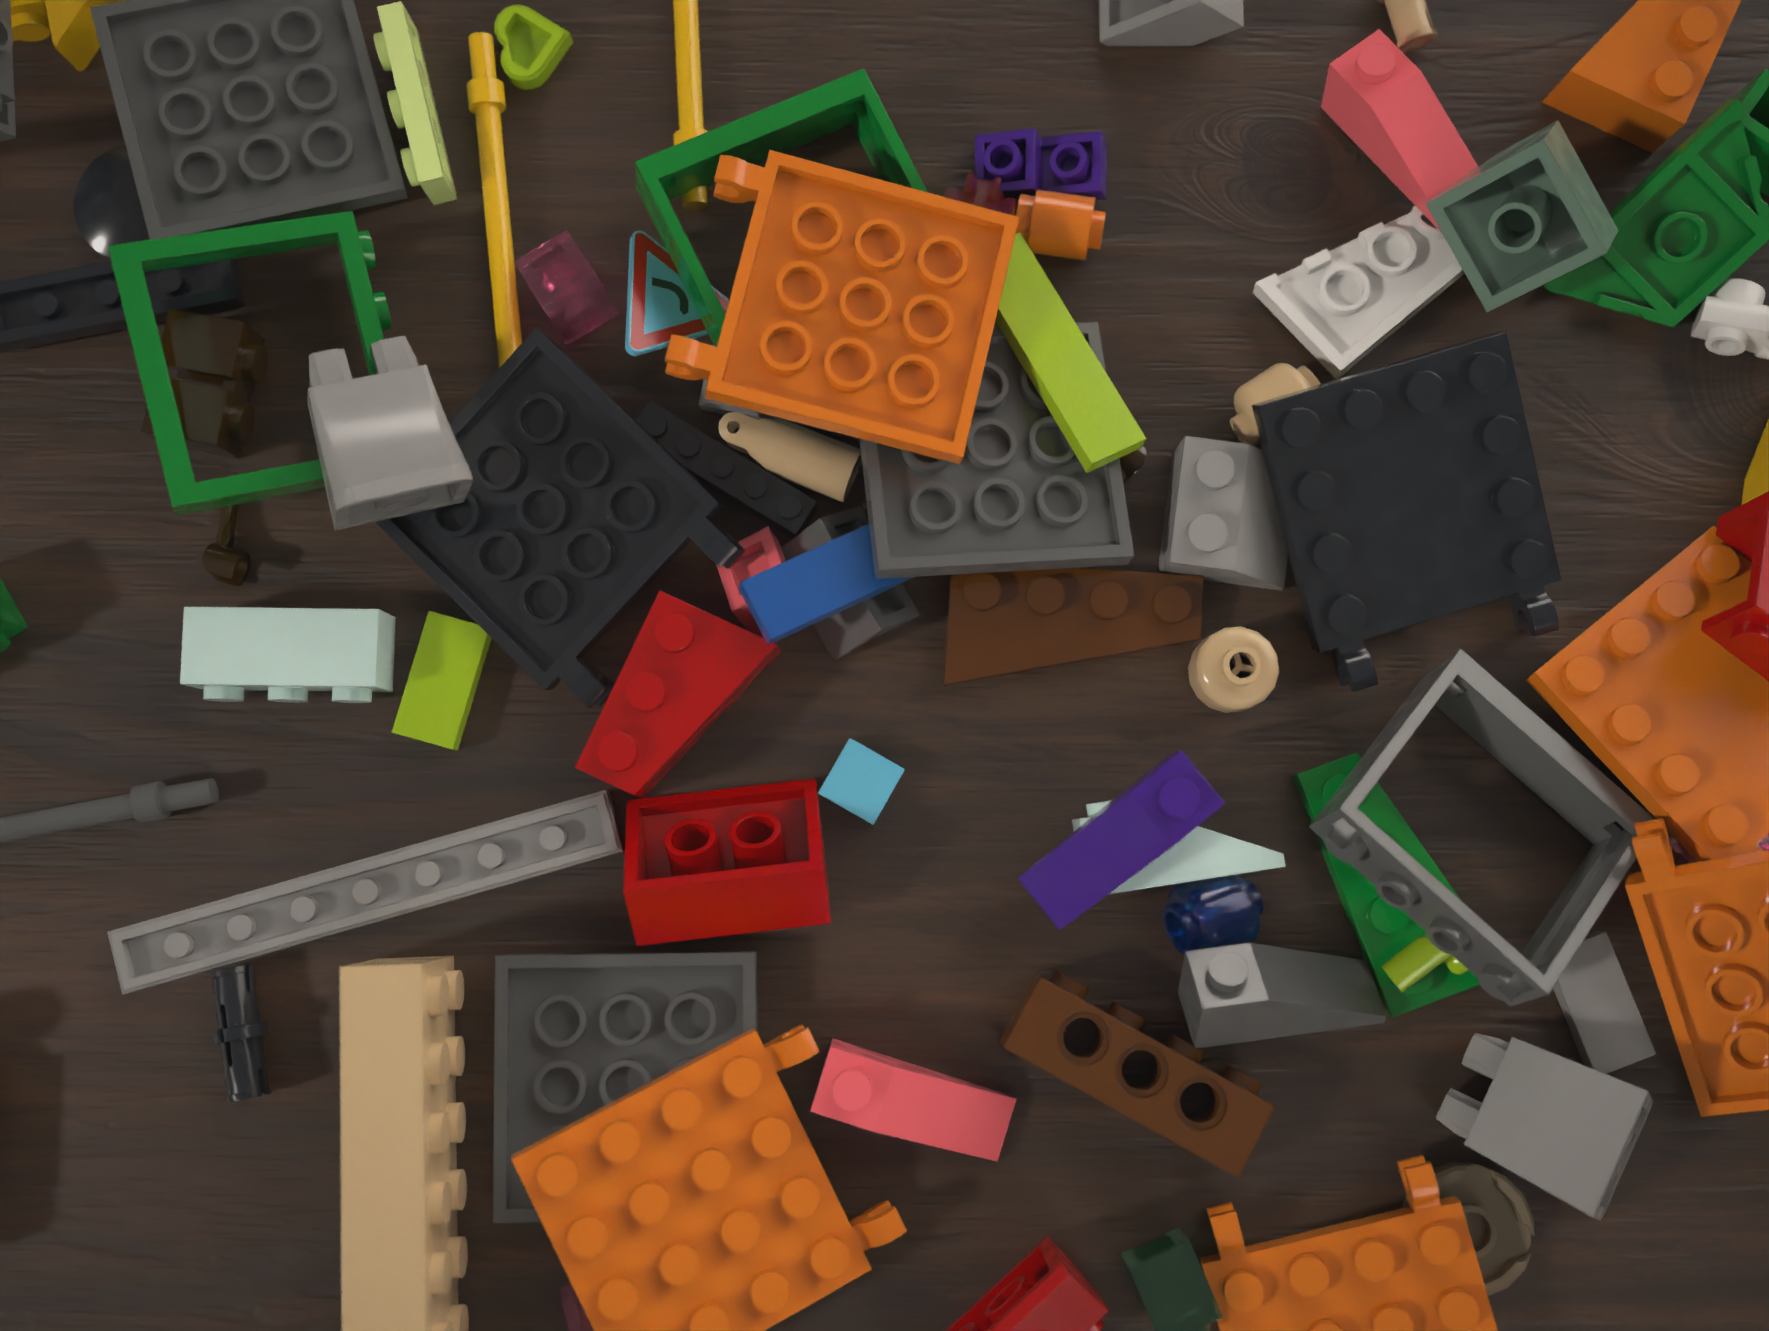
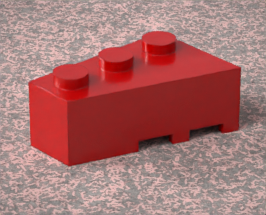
(670, 692)

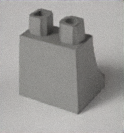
(383, 437)
(1549, 1120)

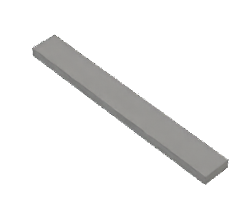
(365, 892)

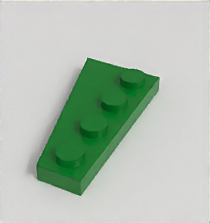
(1376, 925)

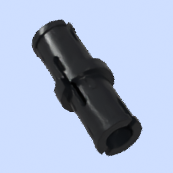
(240, 1033)

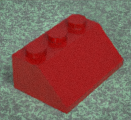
(725, 862)
(1037, 1295)

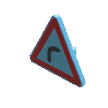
(658, 299)

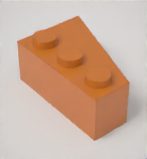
(1646, 70)

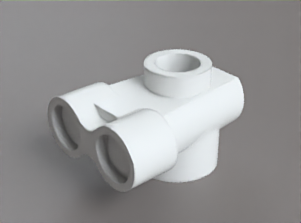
(1734, 319)

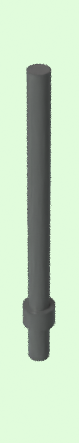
(144, 803)

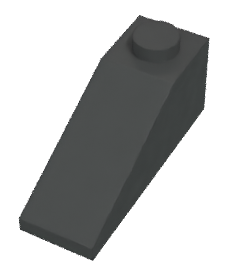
(1273, 993)

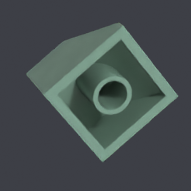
(1524, 217)

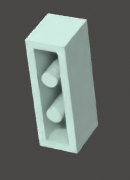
(288, 652)

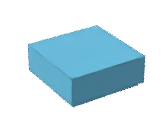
(861, 781)

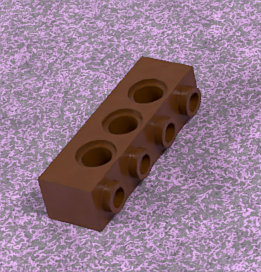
(1220, 1133)

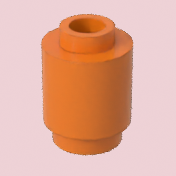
(1060, 224)

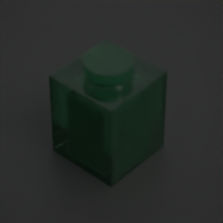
(1171, 1284)

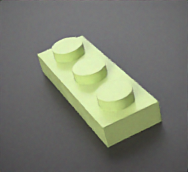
(414, 104)

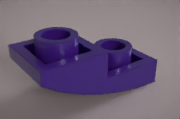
(1053, 163)

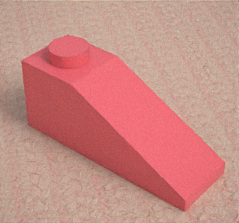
(1396, 119)
(911, 1102)

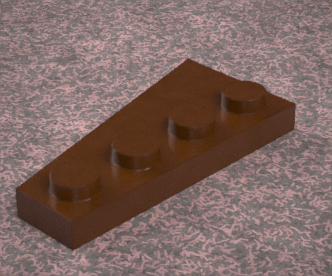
(1063, 617)

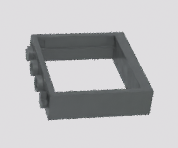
(1545, 766)

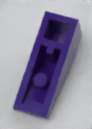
(1121, 839)

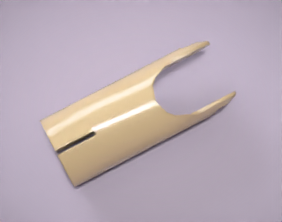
(795, 453)

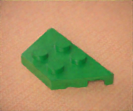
(1680, 227)

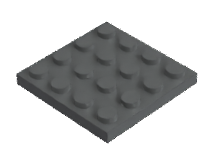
(246, 111)
(1011, 499)
(594, 1029)

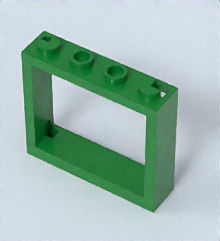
(776, 128)
(135, 258)

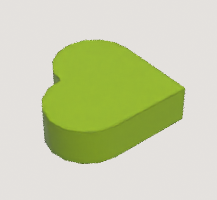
(529, 45)

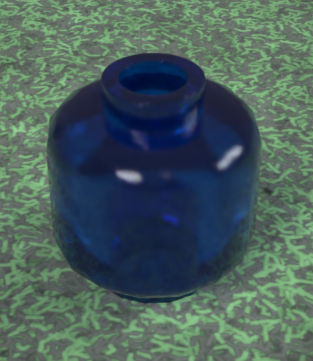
(1212, 913)

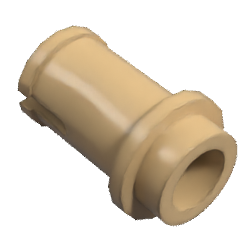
(1410, 23)

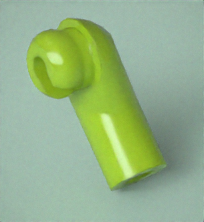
(1417, 961)

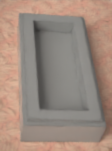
(1601, 1008)

